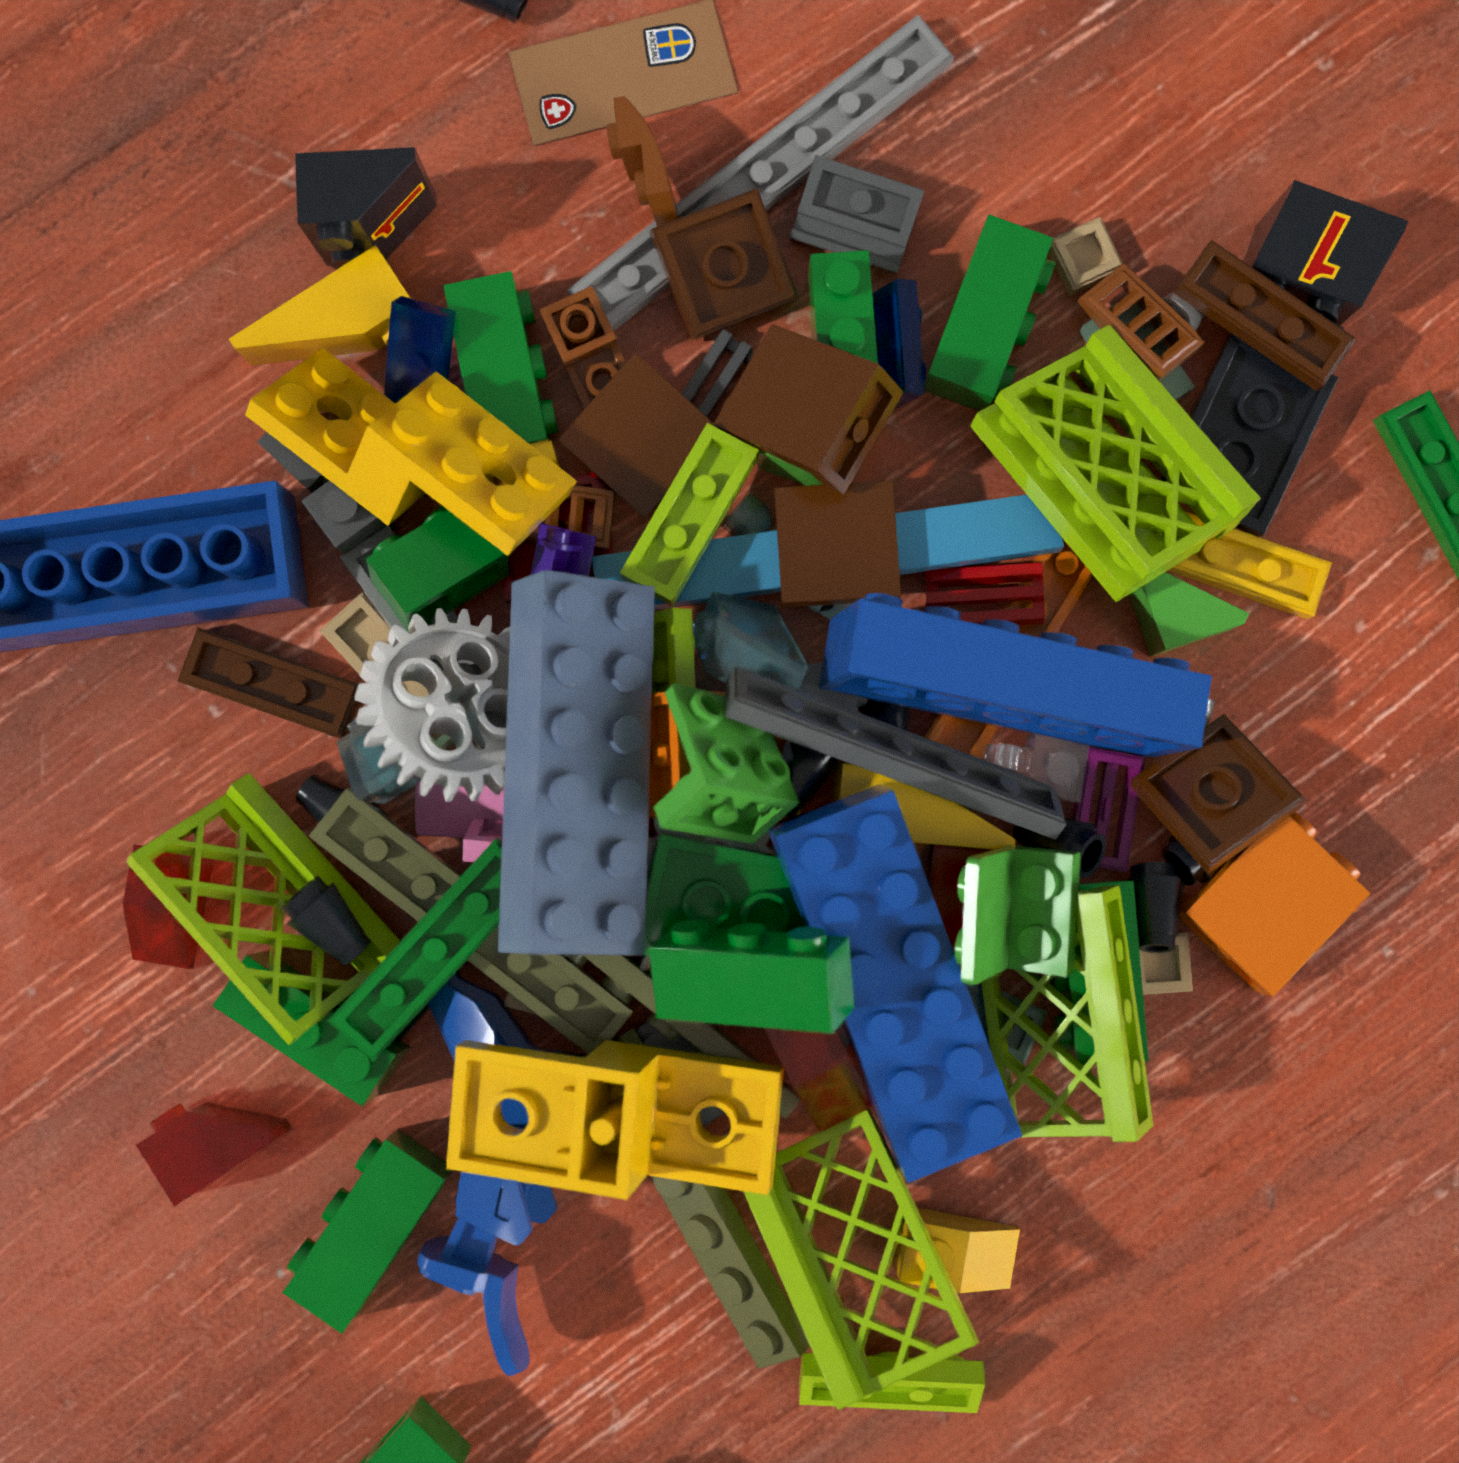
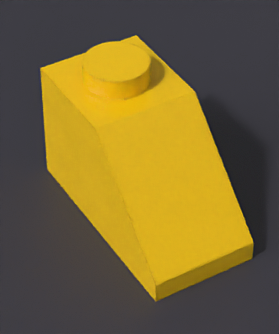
(973, 1251)

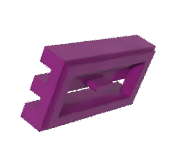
(1129, 802)

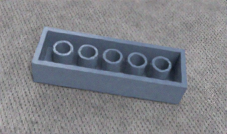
(577, 766)

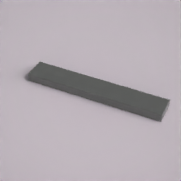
(893, 752)

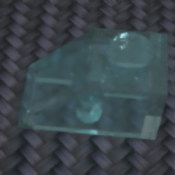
(749, 637)
(361, 765)

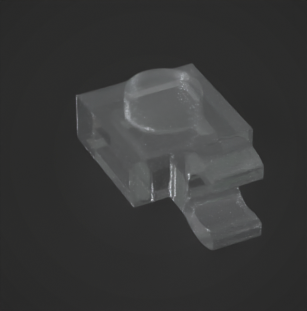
(1047, 761)

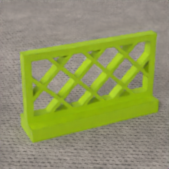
(1157, 432)
(293, 862)
(1111, 1024)
(815, 1291)

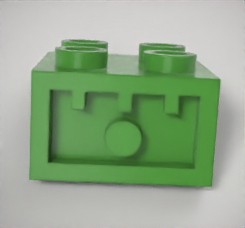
(736, 776)
(1018, 912)

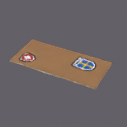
(650, 60)

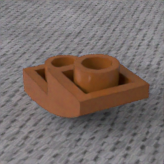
(636, 145)
(584, 342)

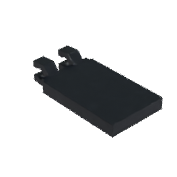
(1258, 422)

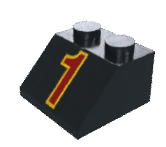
(361, 200)
(1324, 248)

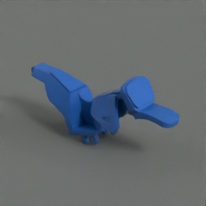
(487, 1204)

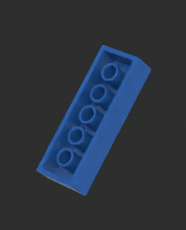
(149, 565)
(1014, 678)
(911, 1013)

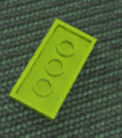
(1058, 503)

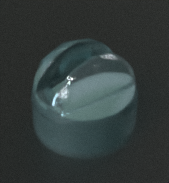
(748, 517)

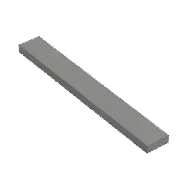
(782, 156)

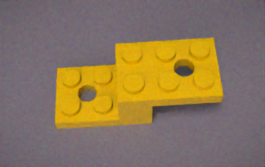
(422, 444)
(613, 1117)

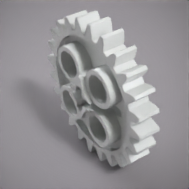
(407, 720)

